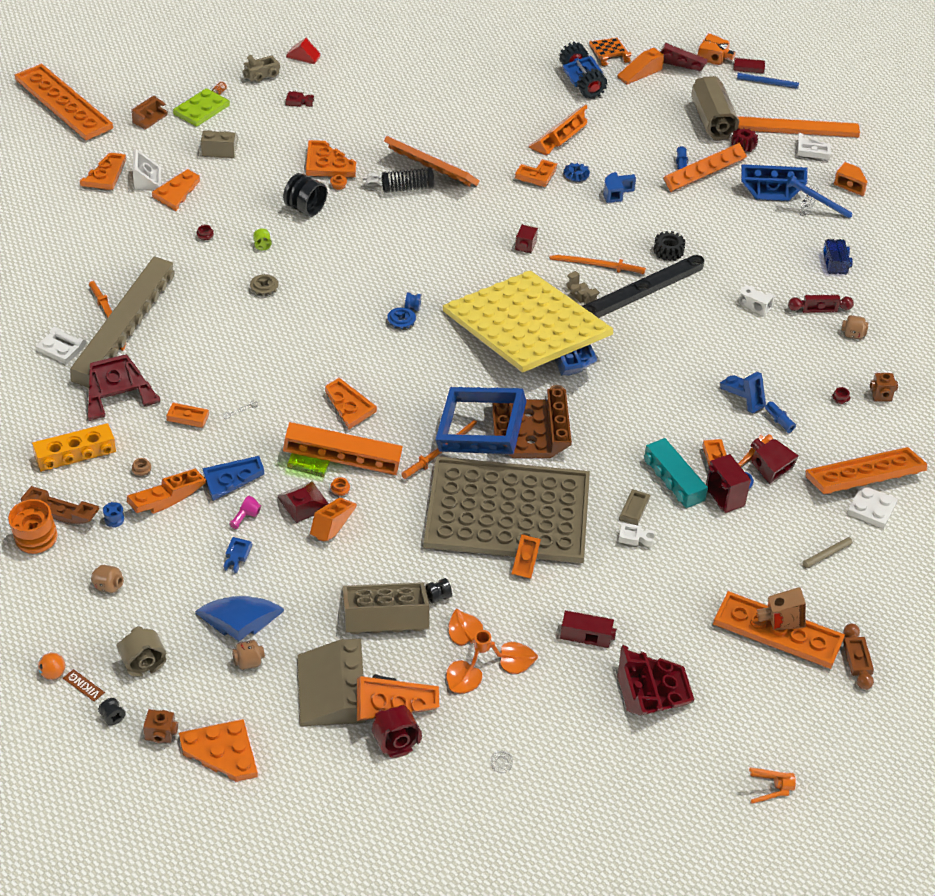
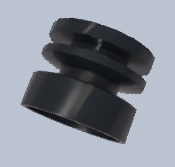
(305, 194)

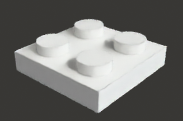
(872, 506)

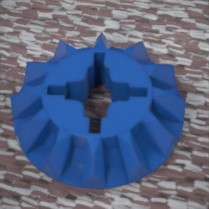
(581, 172)
(399, 313)

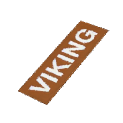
(83, 685)

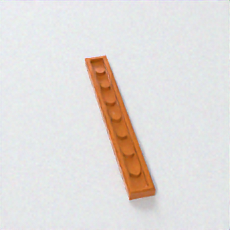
(799, 126)

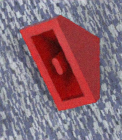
(304, 52)

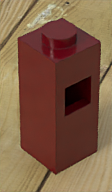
(587, 629)

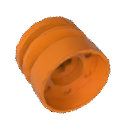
(33, 526)

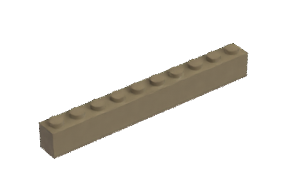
(124, 318)

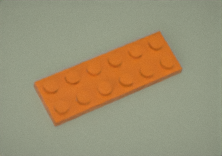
(430, 161)
(865, 470)
(810, 643)

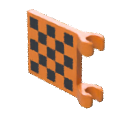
(609, 48)

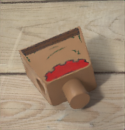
(785, 610)

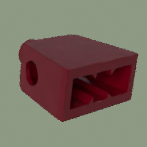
(772, 458)

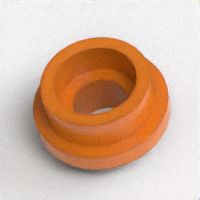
(338, 182)
(340, 486)

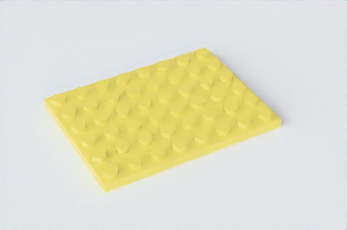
(527, 320)

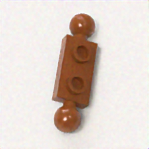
(858, 656)

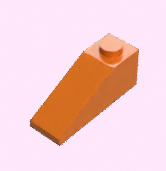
(642, 66)
(331, 518)

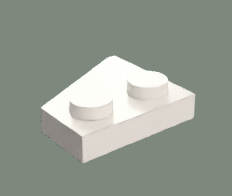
(813, 148)

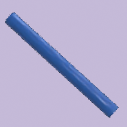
(773, 81)

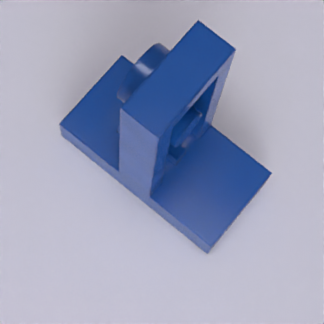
(749, 388)

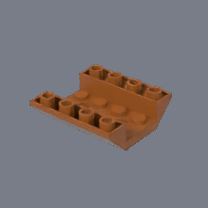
(546, 427)

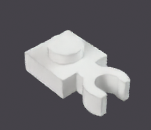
(633, 535)

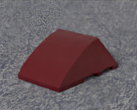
(651, 683)

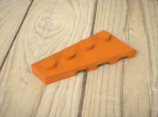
(383, 694)

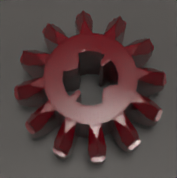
(747, 139)

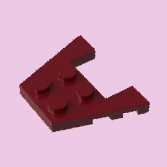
(115, 377)

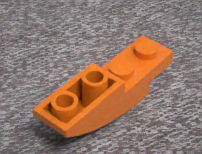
(171, 491)

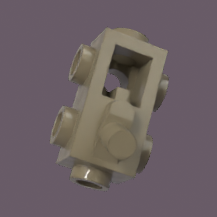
(261, 68)

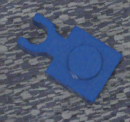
(237, 551)

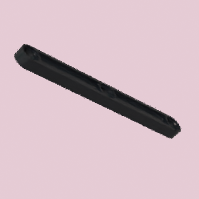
(653, 283)

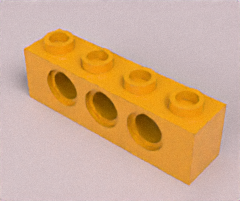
(74, 447)

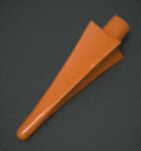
(750, 454)

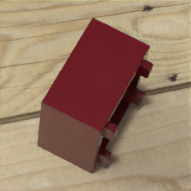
(727, 483)

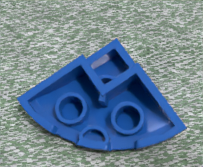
(239, 615)

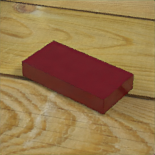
(749, 65)

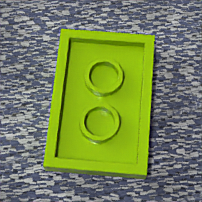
(201, 107)

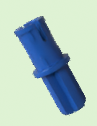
(682, 158)
(780, 417)

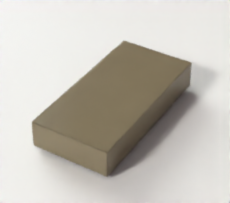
(634, 507)

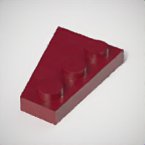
(682, 58)

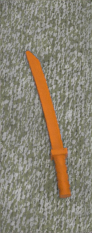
(619, 266)
(102, 300)
(423, 461)

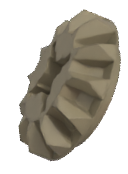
(262, 280)

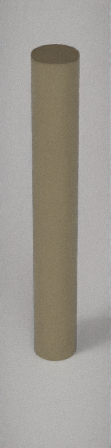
(827, 552)

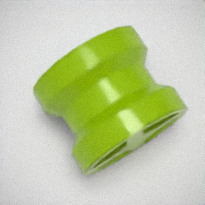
(262, 239)

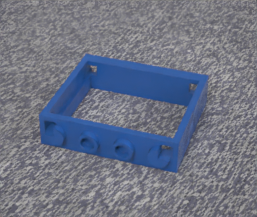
(481, 443)

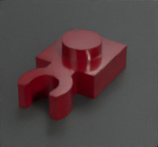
(298, 99)

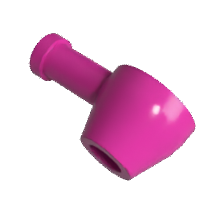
(249, 507)

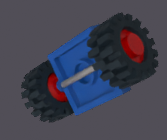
(582, 70)

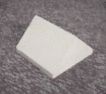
(145, 172)

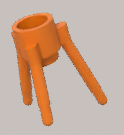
(783, 781)

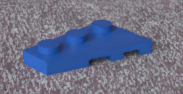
(232, 475)

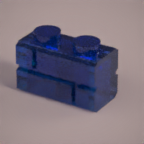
(837, 256)

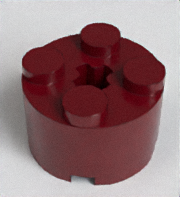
(396, 731)

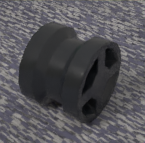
(111, 711)

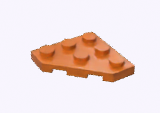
(326, 161)
(221, 749)

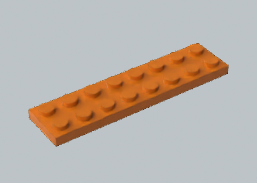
(64, 101)

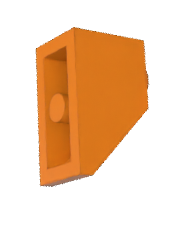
(851, 178)

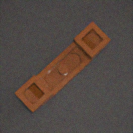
(63, 510)

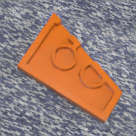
(106, 173)
(176, 189)
(349, 403)

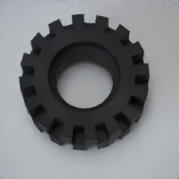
(669, 246)

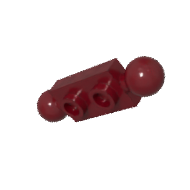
(820, 303)

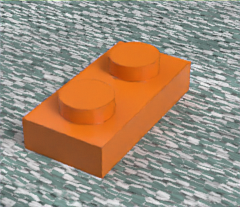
(187, 415)
(713, 449)
(526, 556)

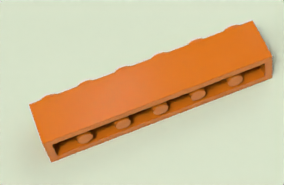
(342, 448)

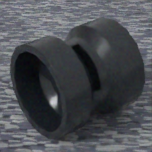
(438, 590)

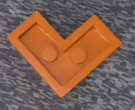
(539, 175)

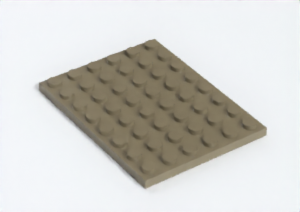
(490, 504)

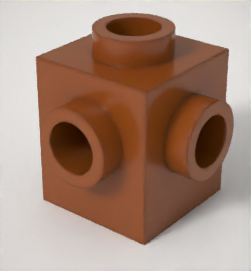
(883, 386)
(160, 726)

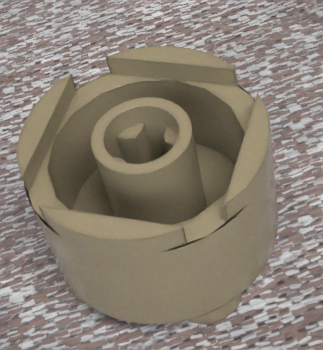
(142, 651)

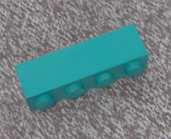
(675, 473)

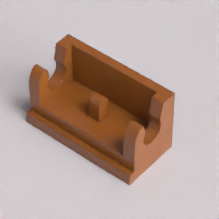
(148, 112)

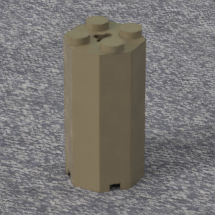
(714, 107)

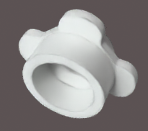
(372, 179)

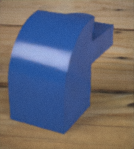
(616, 186)

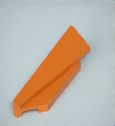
(560, 132)

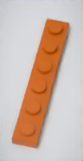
(704, 167)

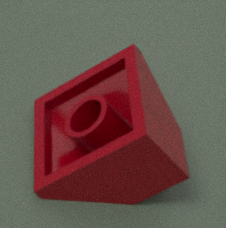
(303, 501)

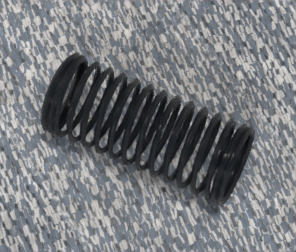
(386, 184)

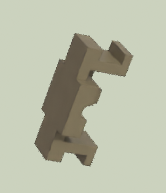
(580, 291)

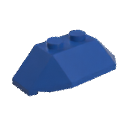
(770, 182)
(576, 361)

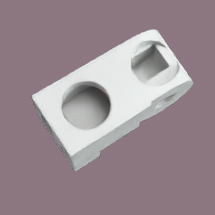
(756, 300)

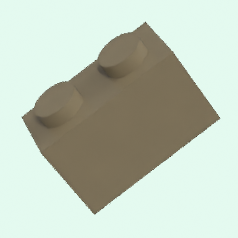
(219, 144)

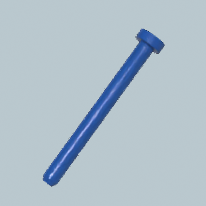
(793, 182)

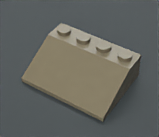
(386, 607)
(330, 683)

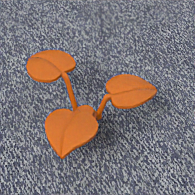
(465, 677)

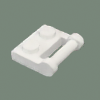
(58, 350)

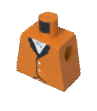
(715, 49)

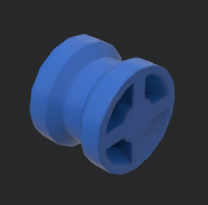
(413, 301)
(113, 514)

